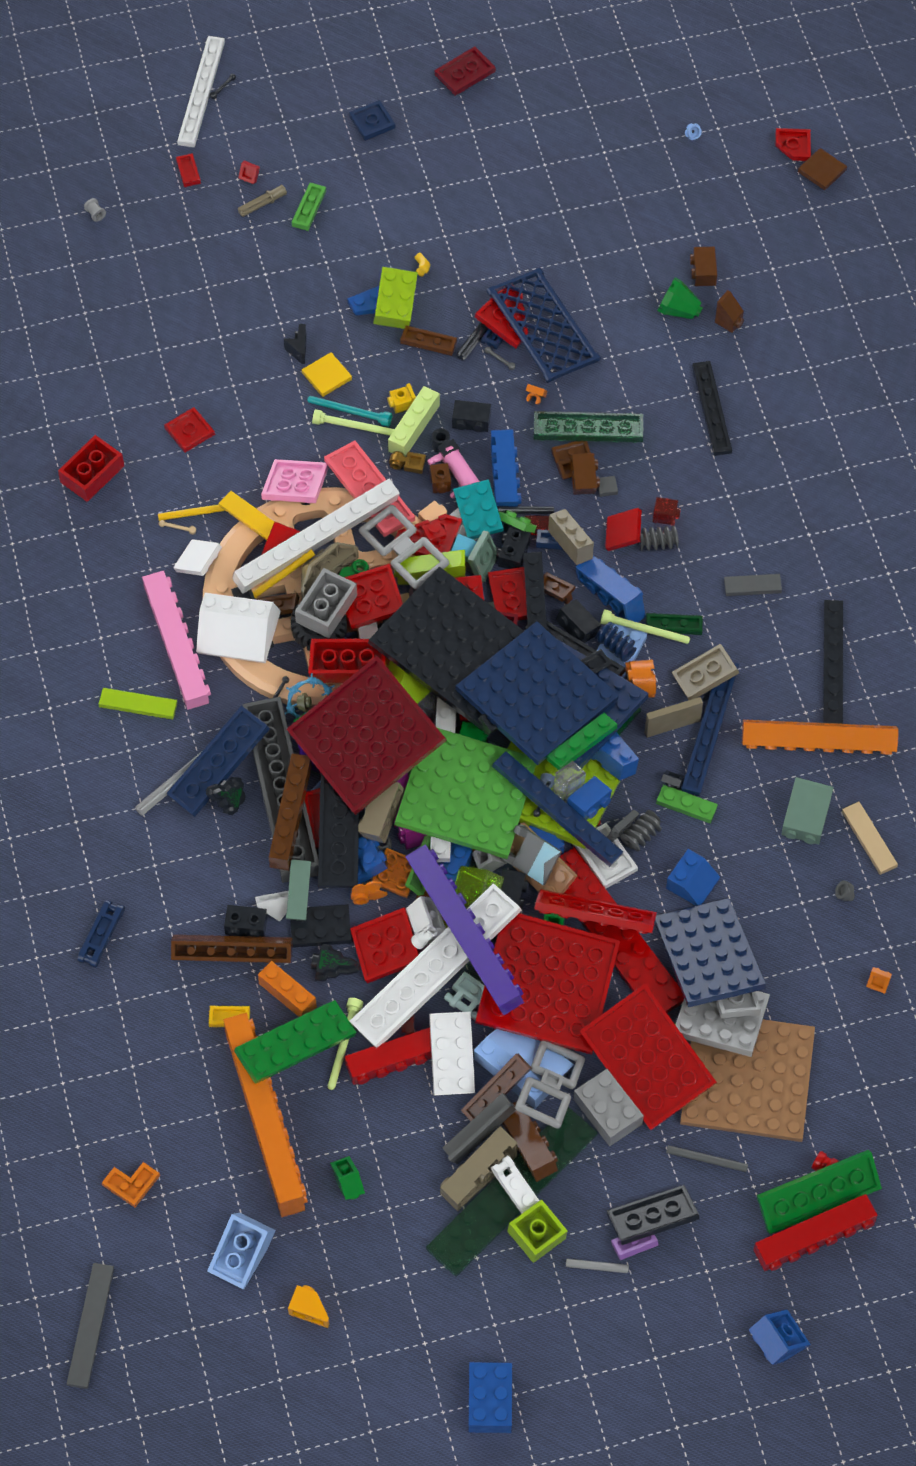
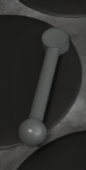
(511, 366)

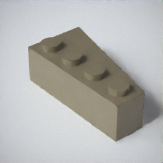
(476, 1171)

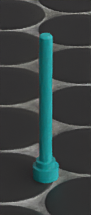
(384, 417)

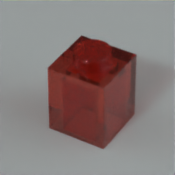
(666, 511)

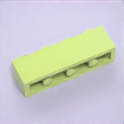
(414, 421)

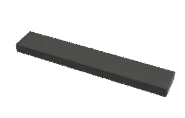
(90, 1326)

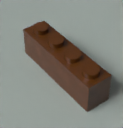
(531, 1145)

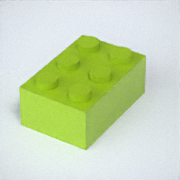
(395, 297)

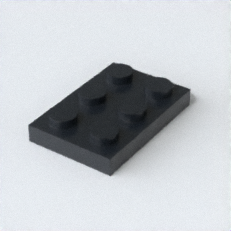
(322, 925)

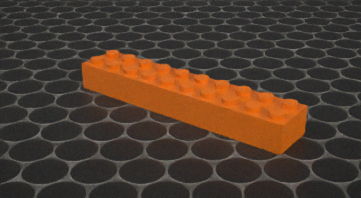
(268, 1124)

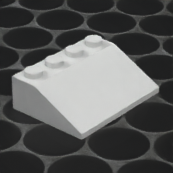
(236, 627)

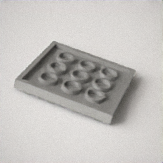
(733, 1034)

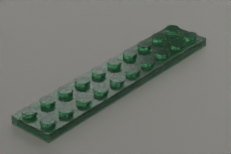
(493, 1208)

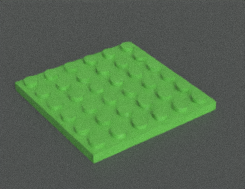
(463, 797)

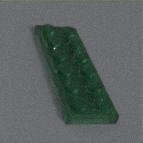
(588, 426)

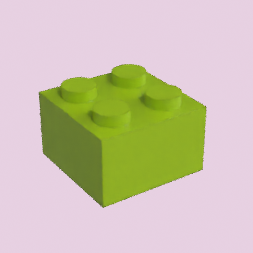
(537, 1231)

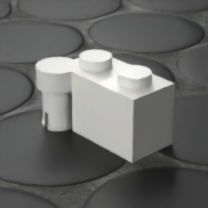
(425, 921)

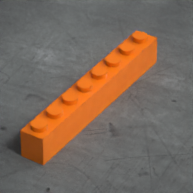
(820, 735)

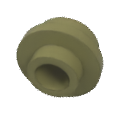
(304, 702)

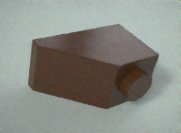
(729, 312)

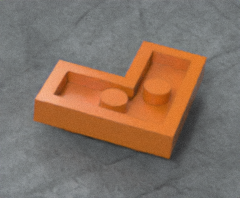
(134, 1188)

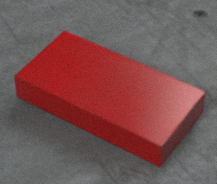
(188, 170)

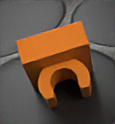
(535, 391)
(879, 980)

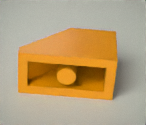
(308, 1306)

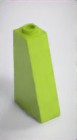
(419, 565)

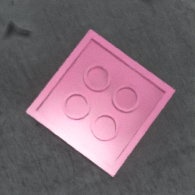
(294, 481)

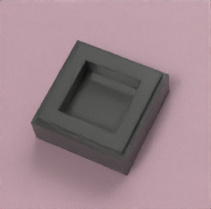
(608, 486)

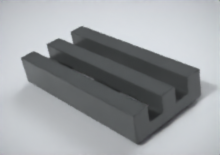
(623, 825)

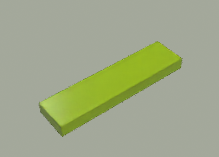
(138, 703)

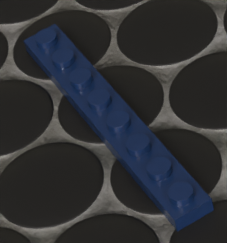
(707, 737)
(557, 809)

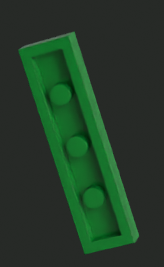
(582, 741)

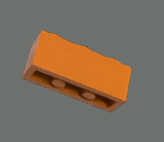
(286, 990)

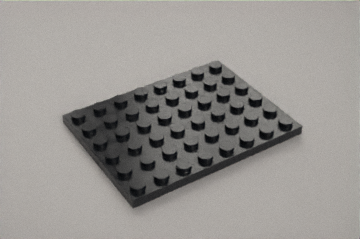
(444, 637)

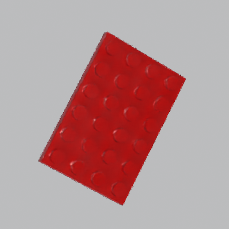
(648, 1056)

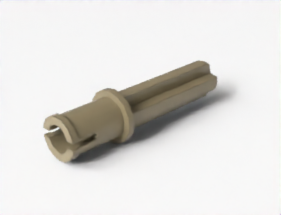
(268, 197)

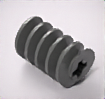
(658, 538)
(640, 830)

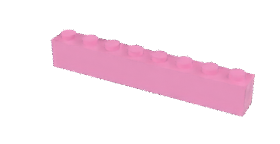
(175, 639)

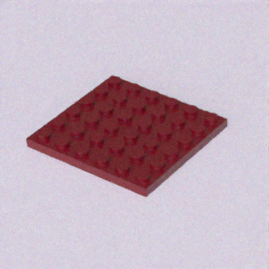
(366, 735)

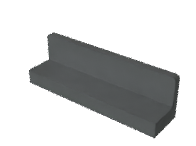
(479, 1128)

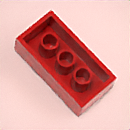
(340, 658)

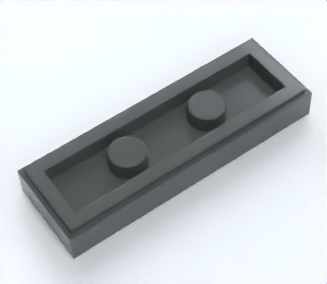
(752, 585)

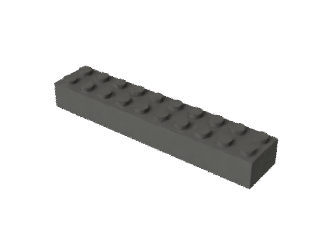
(272, 763)

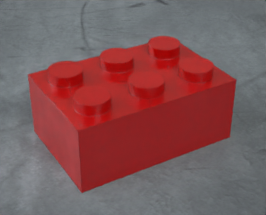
(91, 468)

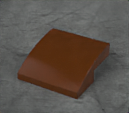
(563, 453)

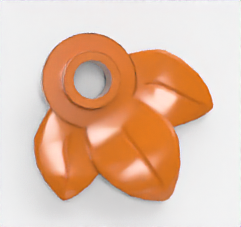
(363, 893)

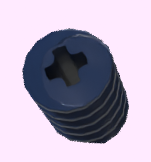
(615, 642)

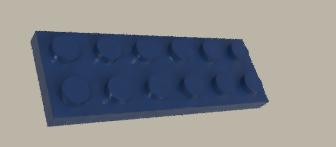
(218, 760)

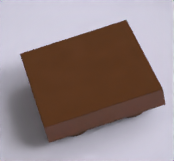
(822, 169)

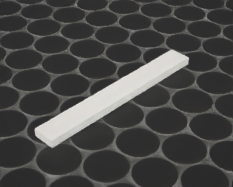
(201, 91)

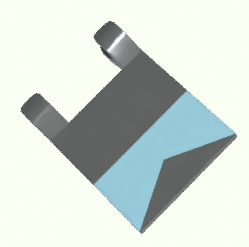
(535, 855)

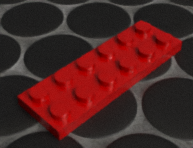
(597, 911)

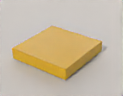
(326, 374)

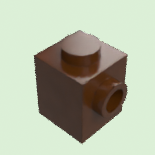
(440, 478)

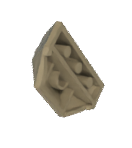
(332, 558)

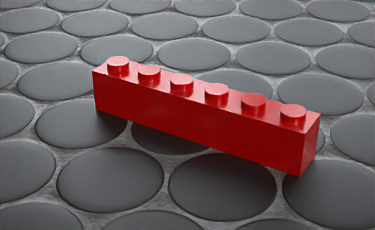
(389, 1057)
(815, 1232)

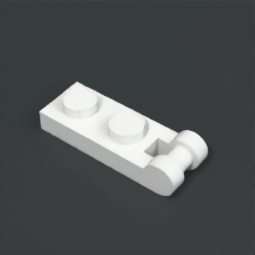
(515, 1184)

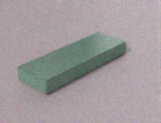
(298, 890)

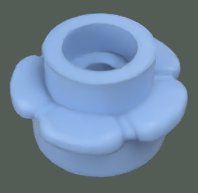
(697, 131)

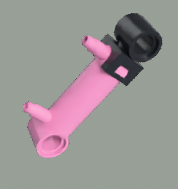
(449, 453)

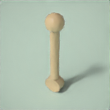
(192, 530)

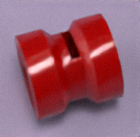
(821, 1161)

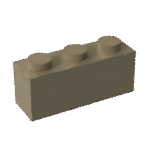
(570, 536)
(381, 813)

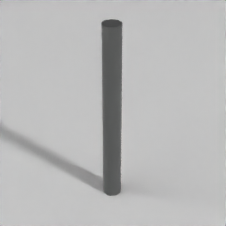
(707, 1158)

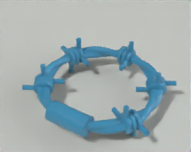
(294, 689)

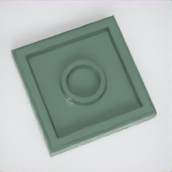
(483, 556)

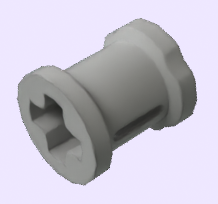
(92, 206)

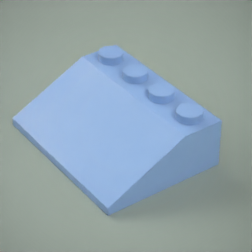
(503, 1045)

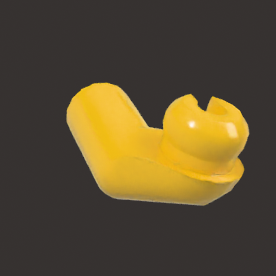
(424, 264)

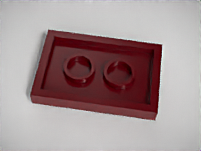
(465, 71)

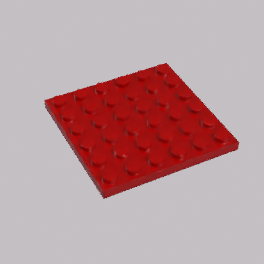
(562, 981)

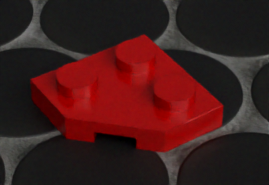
(794, 143)

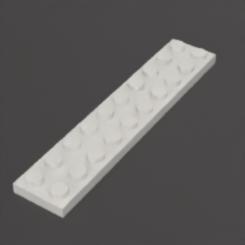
(430, 971)

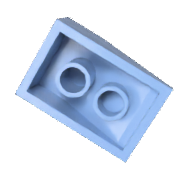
(240, 1249)

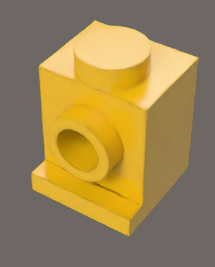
(401, 398)

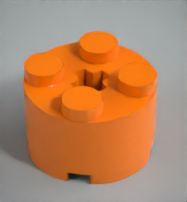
(640, 674)

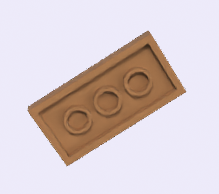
(560, 877)

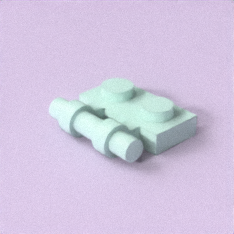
(469, 988)

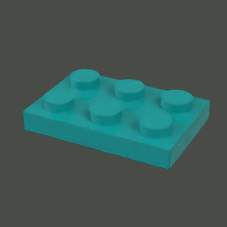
(478, 509)

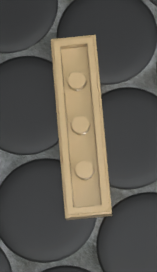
(869, 838)

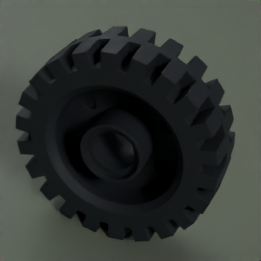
(304, 635)

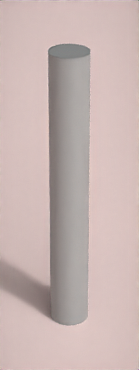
(592, 1265)

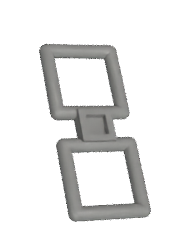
(403, 545)
(550, 1084)

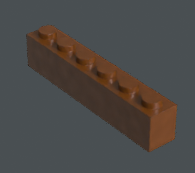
(290, 812)
(231, 948)

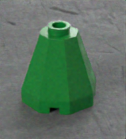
(680, 301)

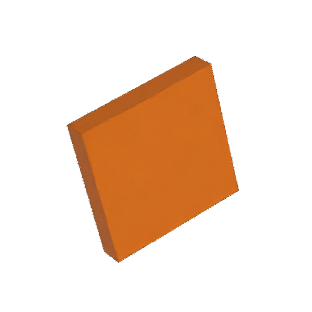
(396, 875)

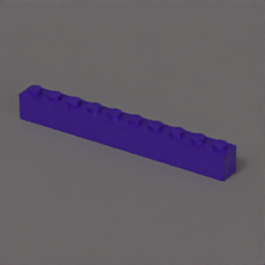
(465, 930)

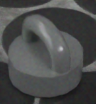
(845, 891)

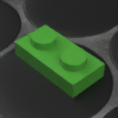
(521, 523)

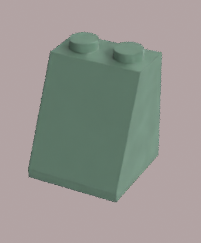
(807, 811)

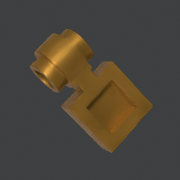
(413, 462)

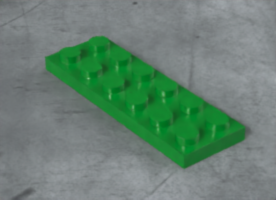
(294, 1041)
(818, 1191)

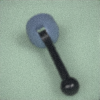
(548, 780)

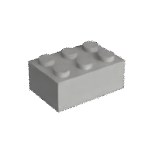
(326, 603)
(608, 1107)

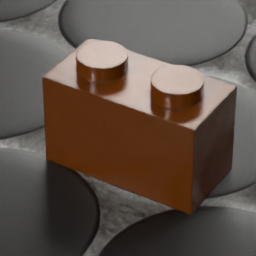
(704, 266)
(584, 473)

